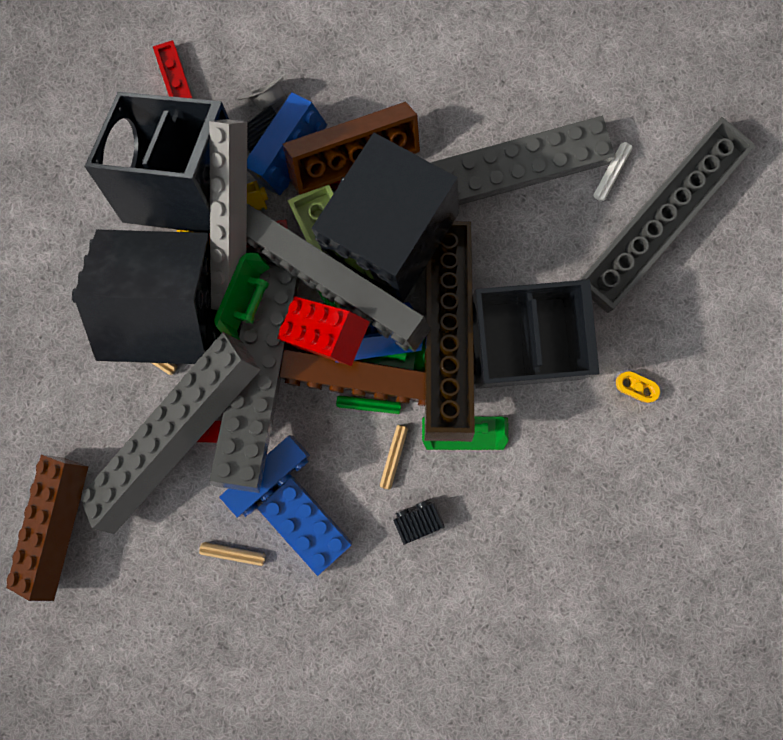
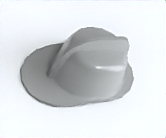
(266, 95)

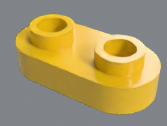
(637, 386)

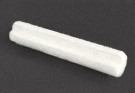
(612, 171)

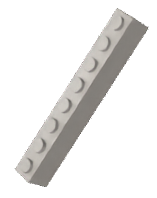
(227, 202)

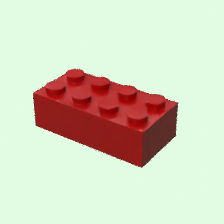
(323, 330)

